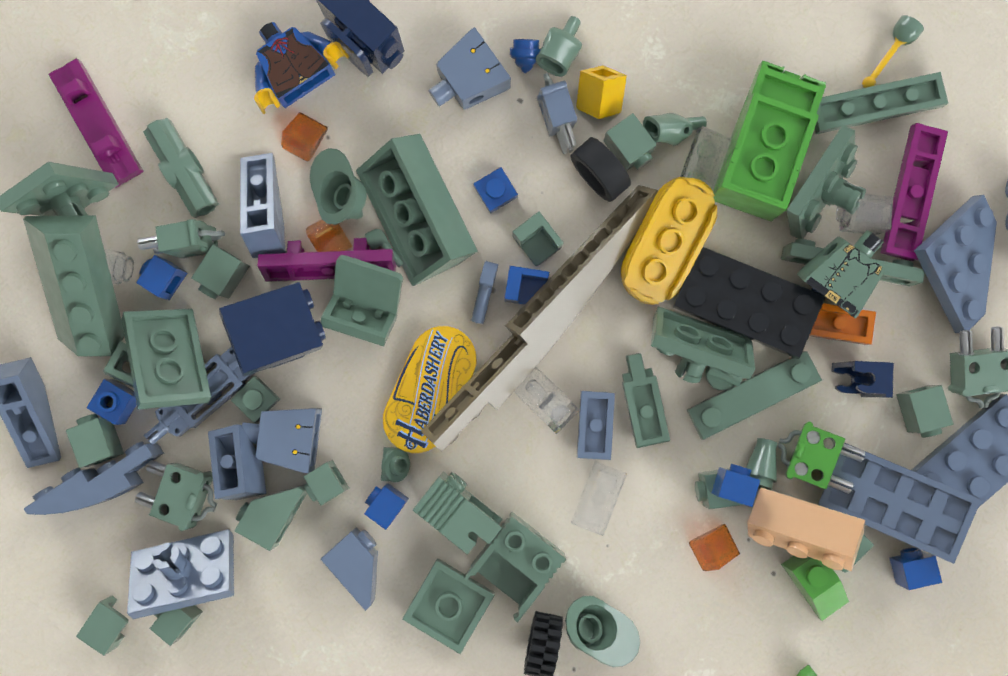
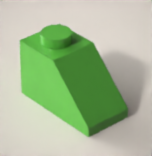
(817, 584)

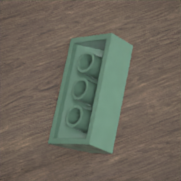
(416, 208)
(76, 282)

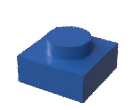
(495, 190)

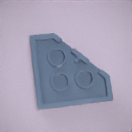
(960, 262)

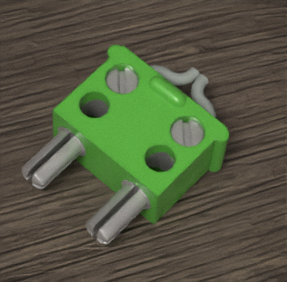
(812, 455)

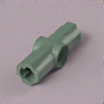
(181, 167)

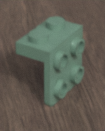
(363, 300)

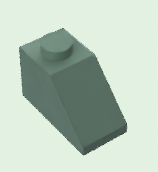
(269, 516)

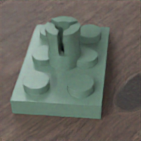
(827, 186)
(57, 191)
(701, 346)
(165, 358)

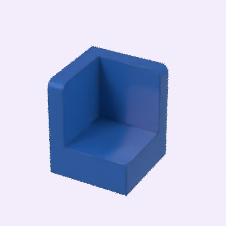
(523, 284)

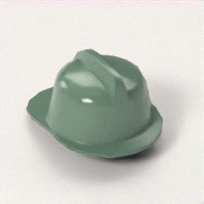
(336, 188)
(602, 631)

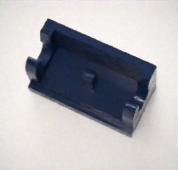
(867, 378)

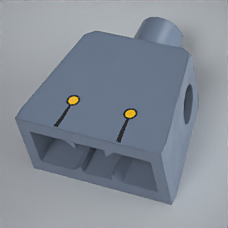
(469, 73)
(287, 438)

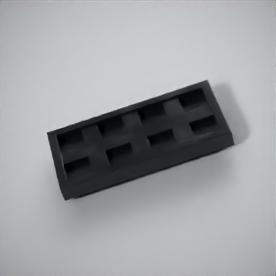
(750, 302)

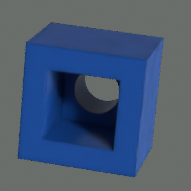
(161, 277)
(123, 402)
(736, 485)
(385, 505)
(915, 569)

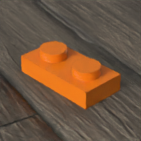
(839, 325)

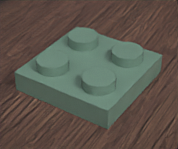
(448, 606)

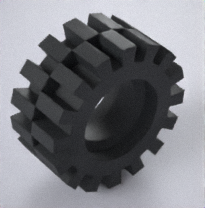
(543, 644)

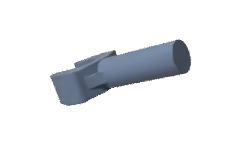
(484, 292)

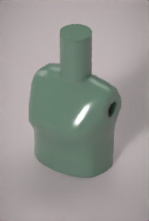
(560, 48)
(672, 127)

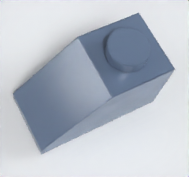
(235, 465)
(355, 565)

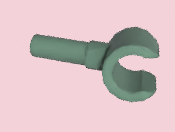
(378, 238)

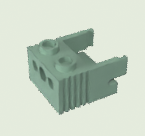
(458, 513)
(518, 562)

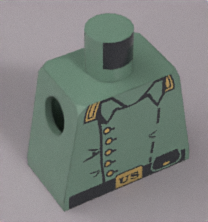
(845, 272)

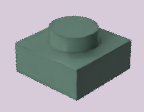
(255, 398)

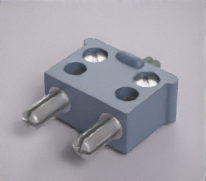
(558, 112)

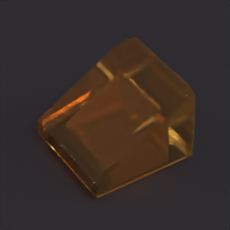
(303, 136)
(328, 237)
(714, 548)

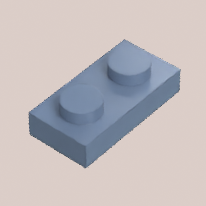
(595, 425)

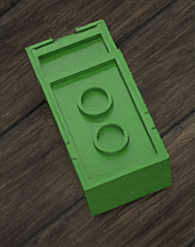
(769, 142)

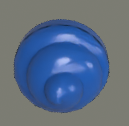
(525, 53)

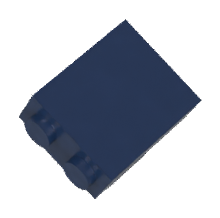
(362, 33)
(272, 328)

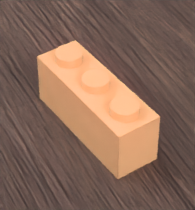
(806, 529)

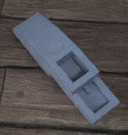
(94, 486)

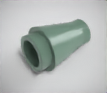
(764, 463)

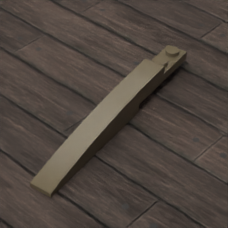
(543, 320)

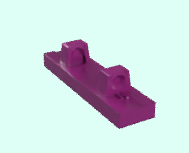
(95, 121)
(914, 190)
(303, 265)

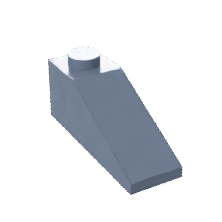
(261, 206)
(28, 413)

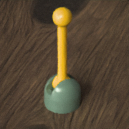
(904, 33)

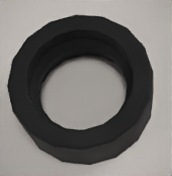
(600, 169)

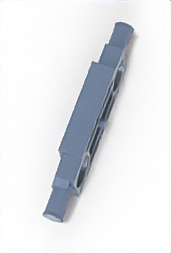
(181, 418)

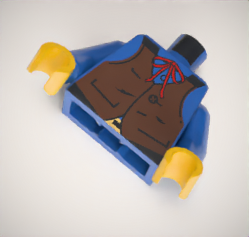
(292, 65)

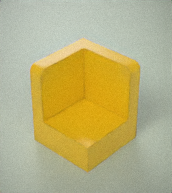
(601, 91)

